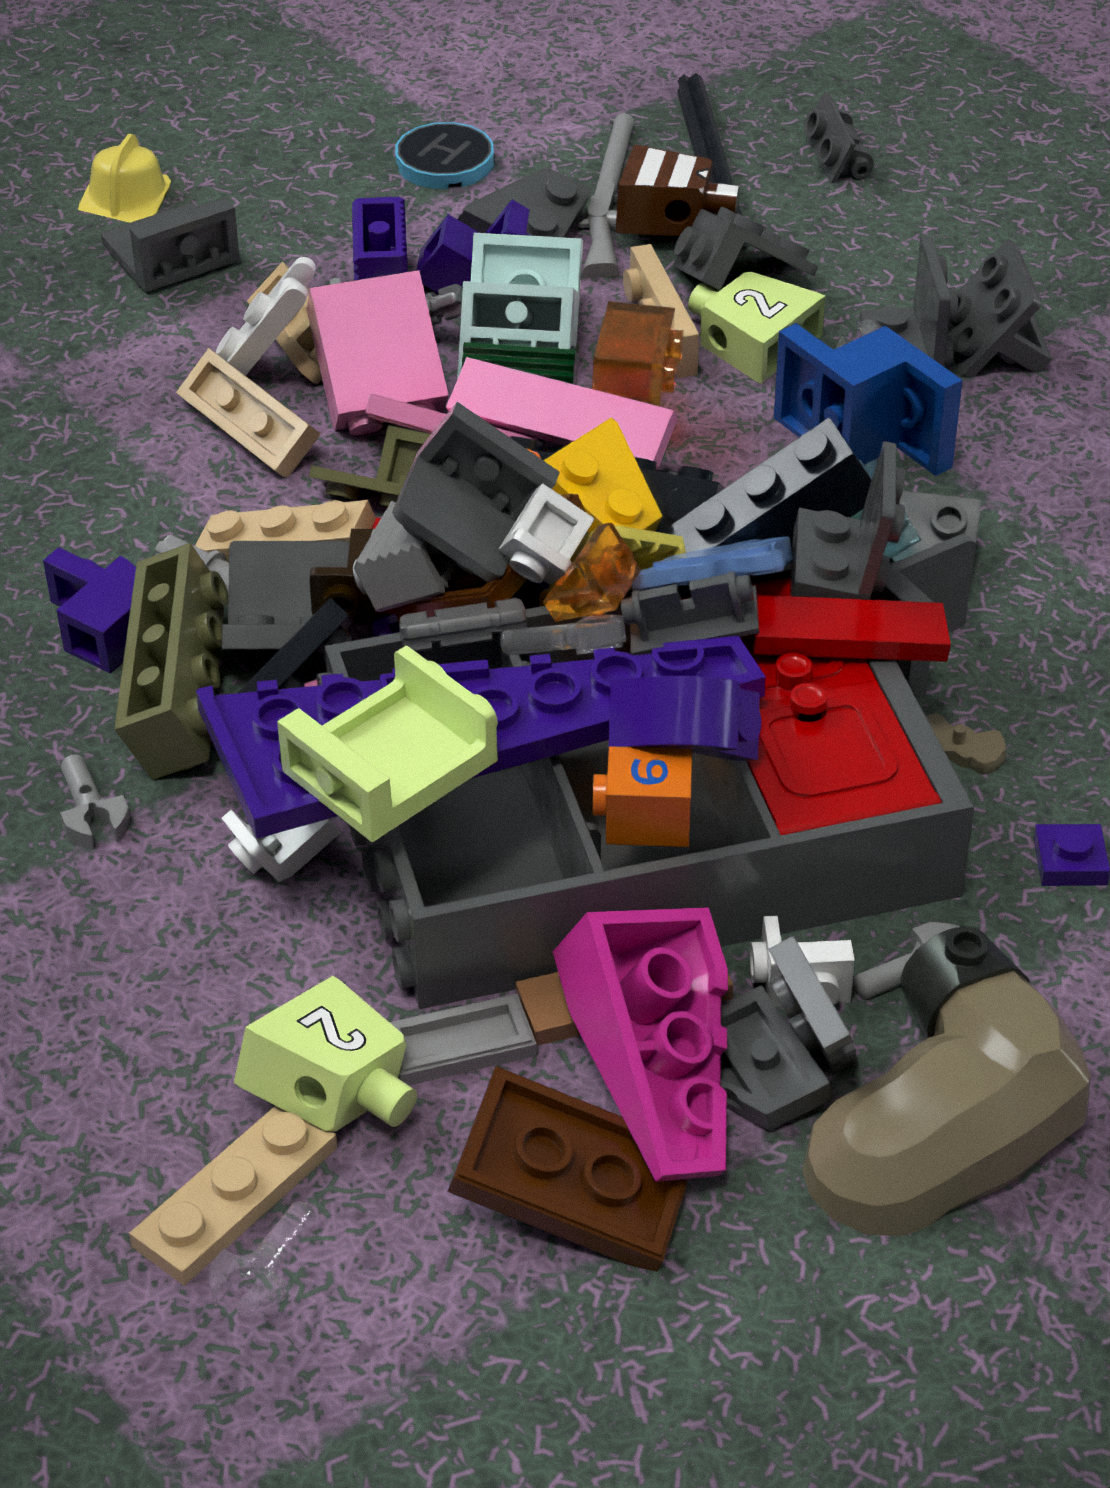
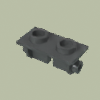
(836, 141)
(717, 609)

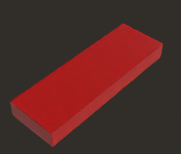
(852, 628)

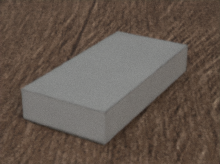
(465, 1039)

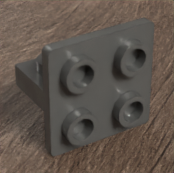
(999, 316)

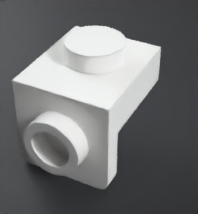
(545, 536)
(281, 852)
(830, 961)

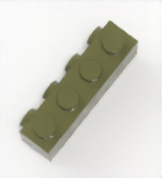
(167, 656)

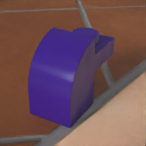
(448, 251)
(92, 606)
(686, 713)

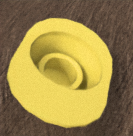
(125, 183)

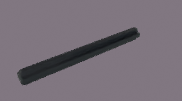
(703, 128)

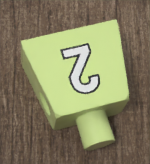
(746, 318)
(327, 1059)

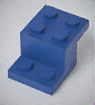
(871, 392)

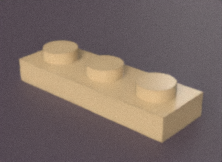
(650, 285)
(248, 413)
(282, 523)
(231, 1193)

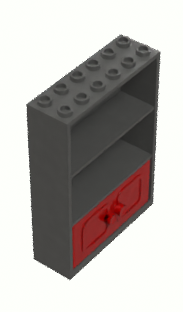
(827, 827)

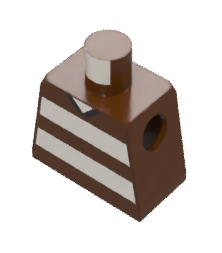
(666, 190)

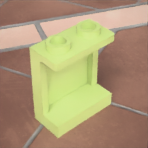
(393, 747)

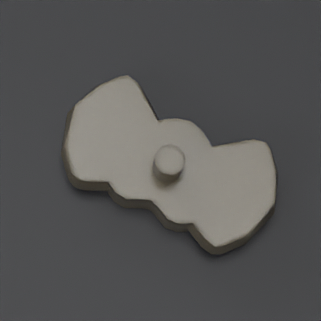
(979, 751)

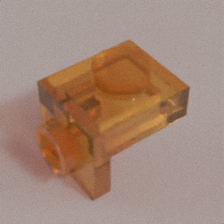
(596, 578)

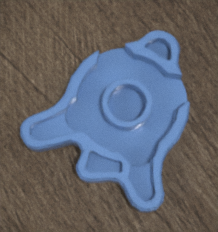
(744, 558)

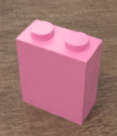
(378, 342)

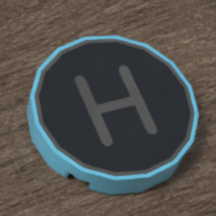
(444, 155)

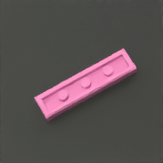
(558, 409)

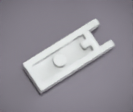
(267, 317)

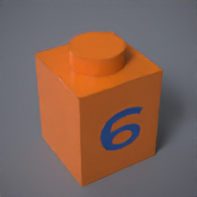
(645, 796)

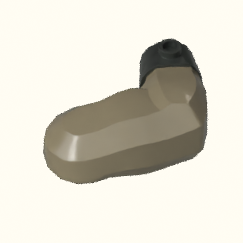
(961, 1108)

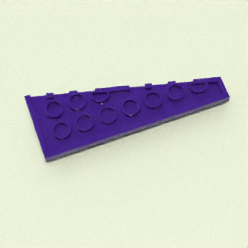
(537, 708)

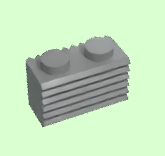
(399, 567)

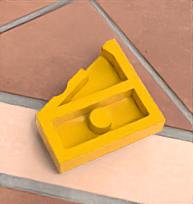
(606, 479)

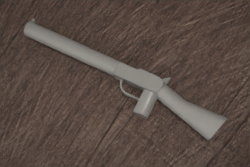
(601, 218)

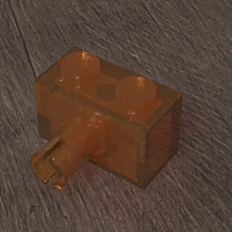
(637, 352)

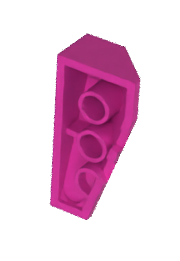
(650, 1015)

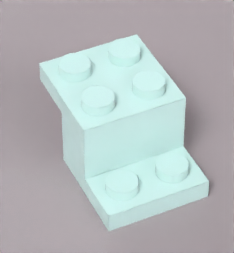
(522, 292)

